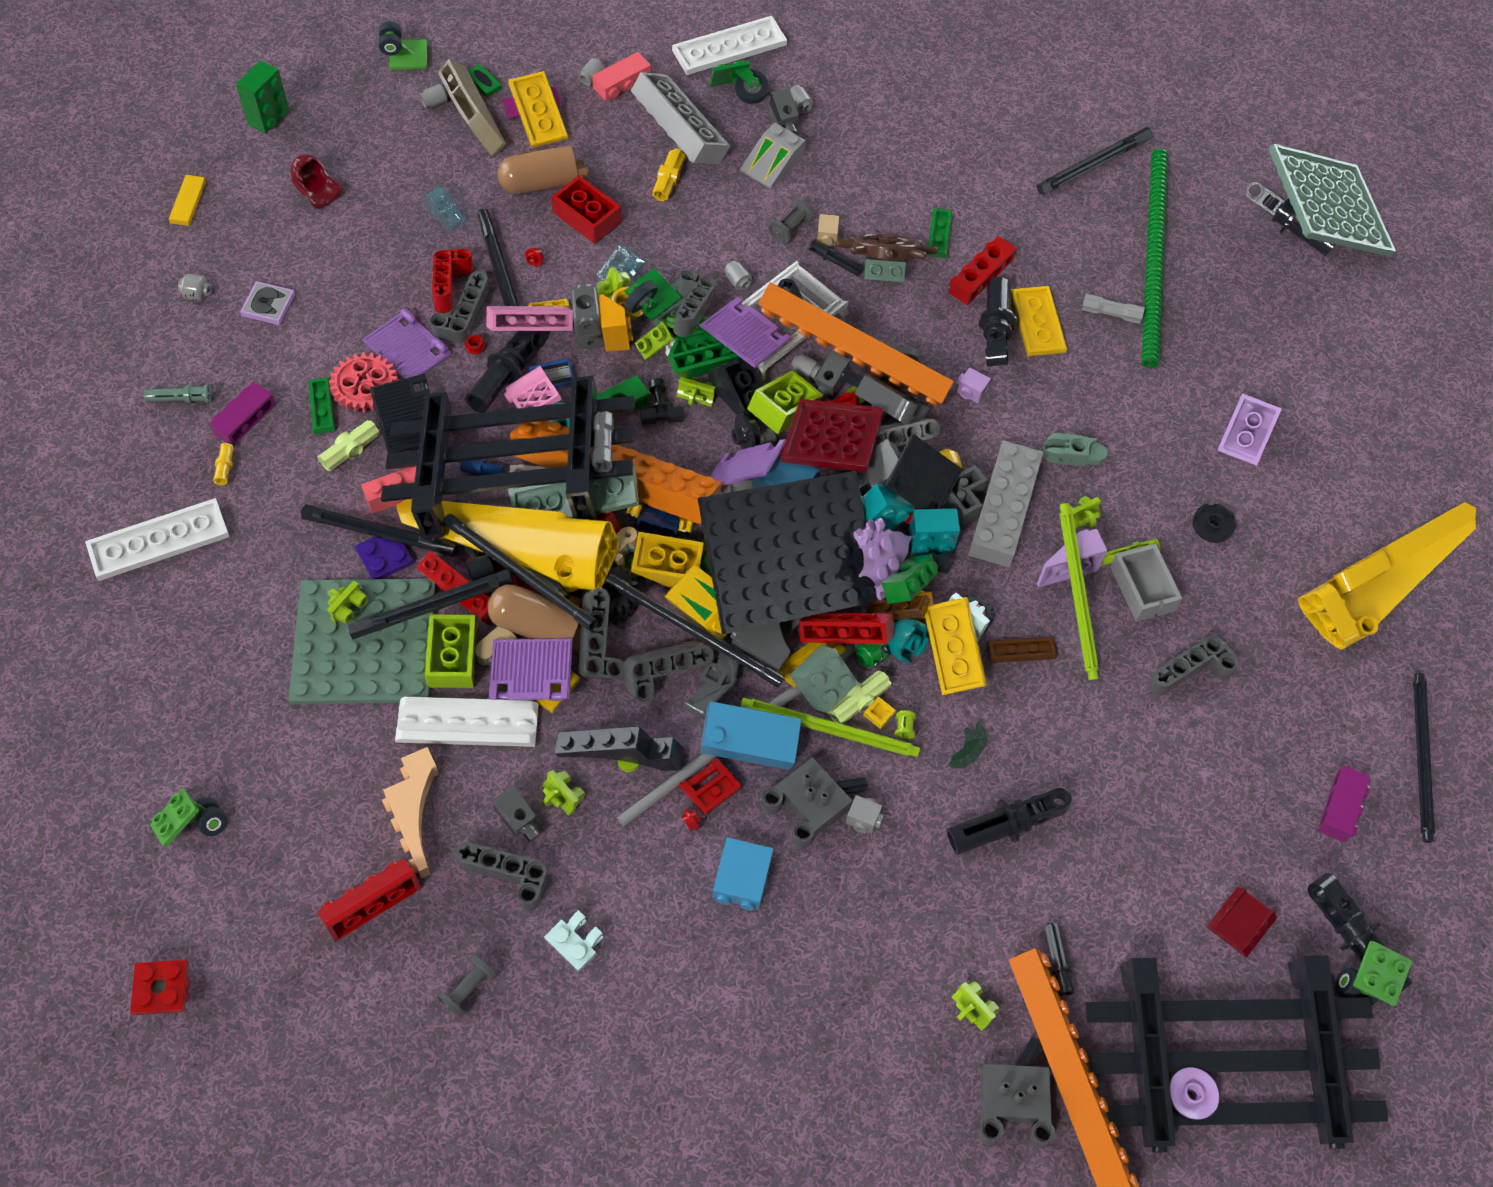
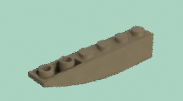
(471, 105)

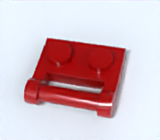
(715, 791)

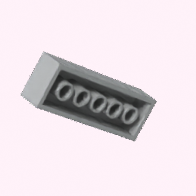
(680, 118)
(1006, 504)

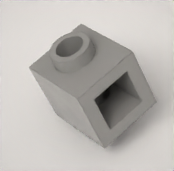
(864, 814)

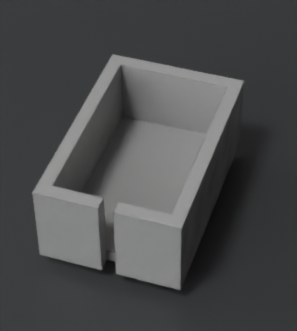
(1145, 582)

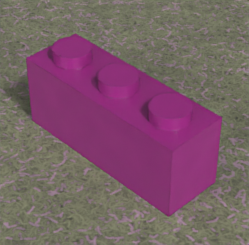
(242, 413)
(1344, 804)

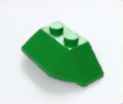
(698, 354)

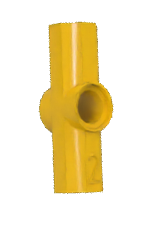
(668, 175)

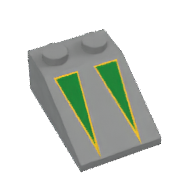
(774, 155)

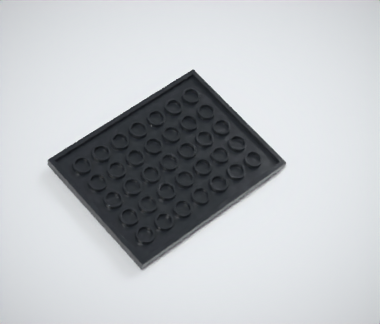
(786, 551)

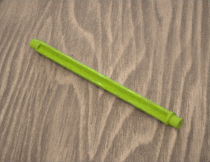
(1079, 591)
(836, 728)

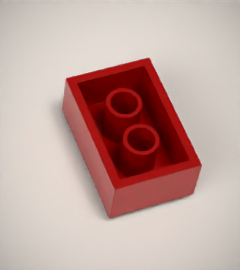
(586, 209)

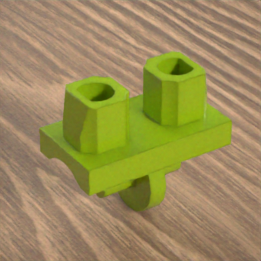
(613, 282)
(654, 341)
(696, 391)
(1086, 512)
(342, 601)
(559, 794)
(973, 1007)

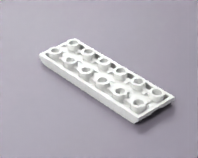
(467, 721)

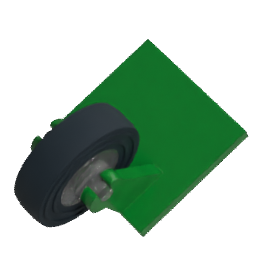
(750, 84)
(651, 295)

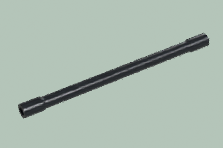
(577, 613)
(763, 671)

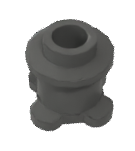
(769, 436)

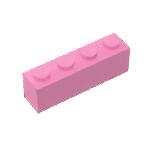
(529, 318)

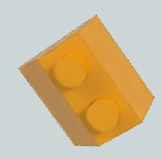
(615, 325)

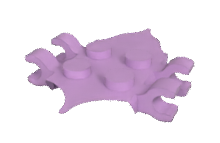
(882, 552)

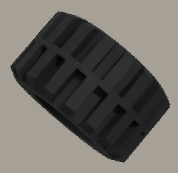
(623, 605)

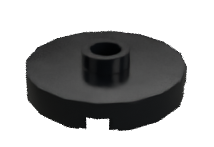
(1214, 514)

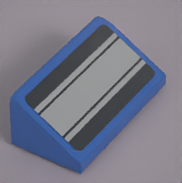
(557, 372)

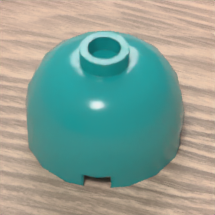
(908, 635)

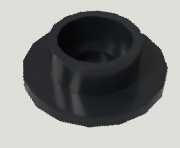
(745, 432)

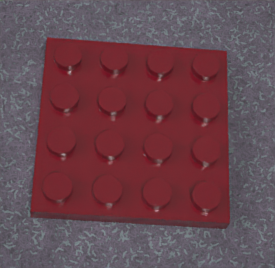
(832, 435)

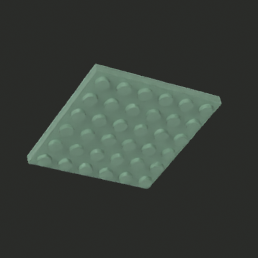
(1331, 200)
(371, 668)

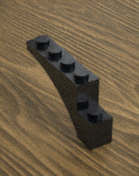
(622, 744)

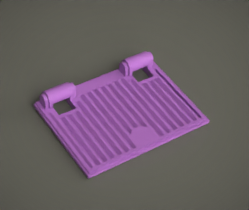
(745, 332)
(407, 346)
(747, 463)
(531, 668)

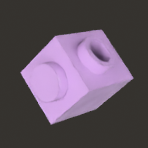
(973, 385)

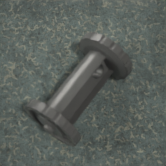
(800, 211)
(466, 986)

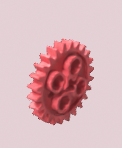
(354, 378)

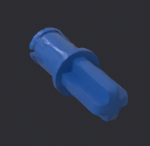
(480, 467)

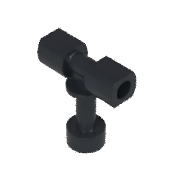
(660, 409)

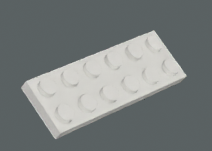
(729, 45)
(156, 539)

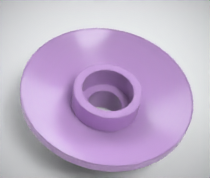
(1201, 1086)

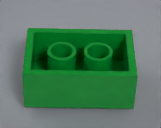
(262, 97)

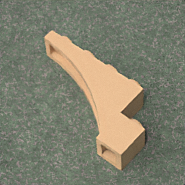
(407, 804)

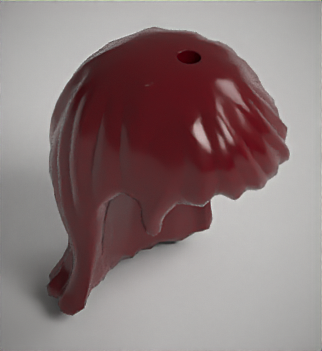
(313, 181)

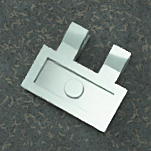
(570, 945)

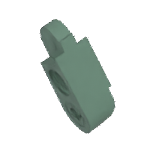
(1061, 449)

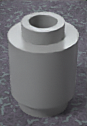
(591, 68)
(434, 96)
(801, 99)
(738, 275)
(806, 367)

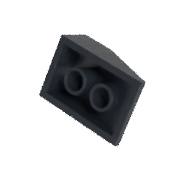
(736, 385)

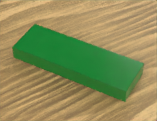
(940, 231)
(321, 405)

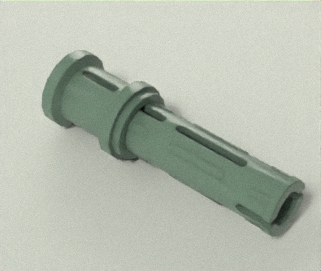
(189, 394)

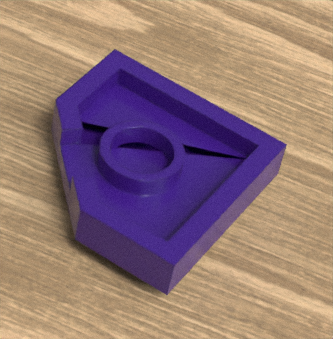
(383, 557)

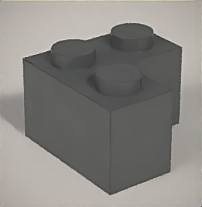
(964, 495)

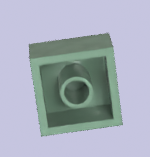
(823, 678)

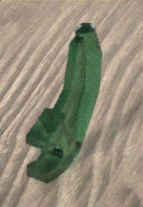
(973, 747)

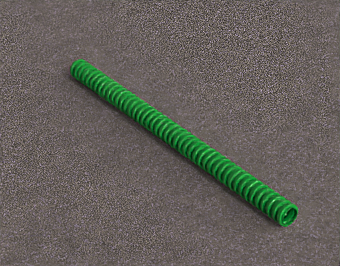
(1154, 259)

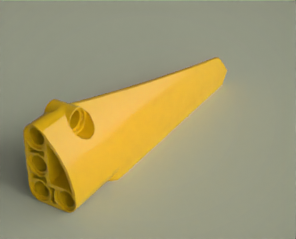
(545, 542)
(1381, 580)

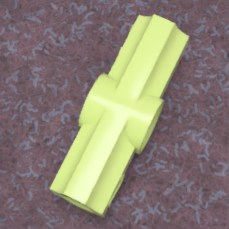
(348, 445)
(860, 697)

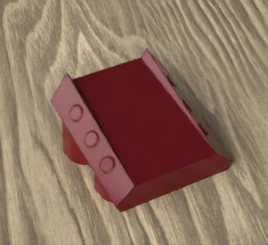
(1242, 921)

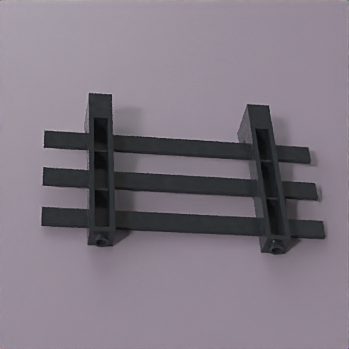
(435, 453)
(1322, 1058)

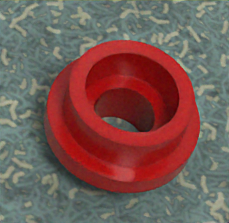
(534, 257)
(475, 340)
(691, 819)

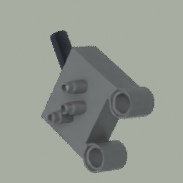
(886, 396)
(813, 799)
(1016, 1095)

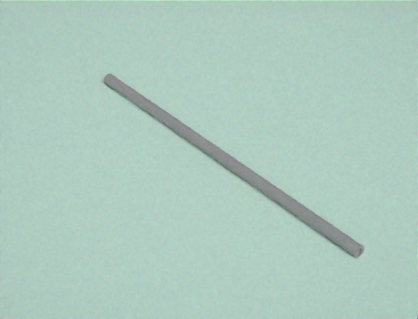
(703, 759)

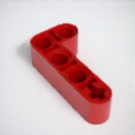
(446, 266)

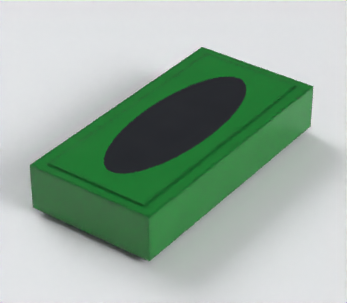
(484, 80)

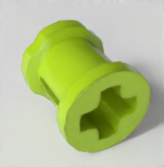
(903, 731)

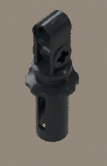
(1284, 214)
(997, 321)
(503, 369)
(1014, 818)
(1348, 920)

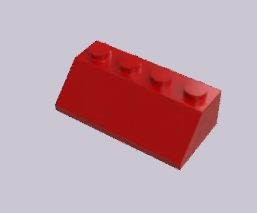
(369, 899)

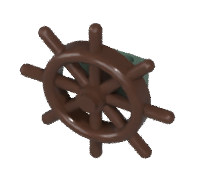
(886, 254)

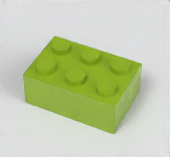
(778, 400)
(451, 651)

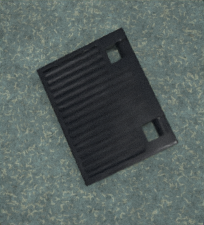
(399, 403)
(925, 475)

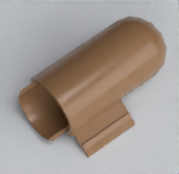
(540, 170)
(532, 615)

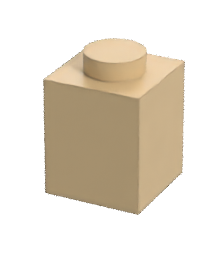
(828, 229)

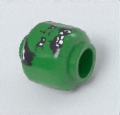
(871, 654)

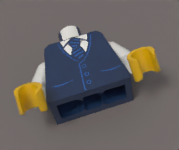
(658, 522)

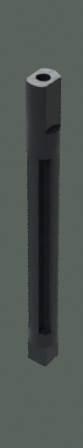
(1094, 161)
(497, 259)
(379, 530)
(429, 604)

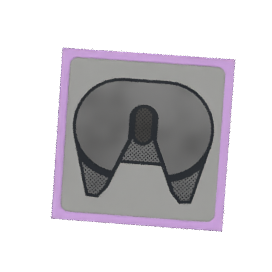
(267, 303)

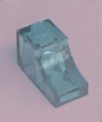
(443, 208)
(624, 260)

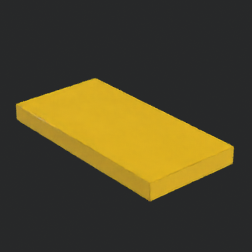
(537, 109)
(1038, 321)
(955, 646)

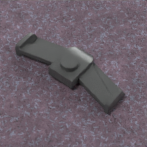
(716, 681)

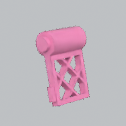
(529, 387)

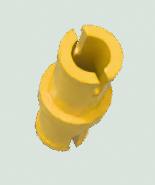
(223, 464)

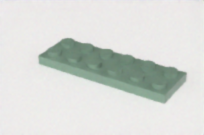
(610, 494)

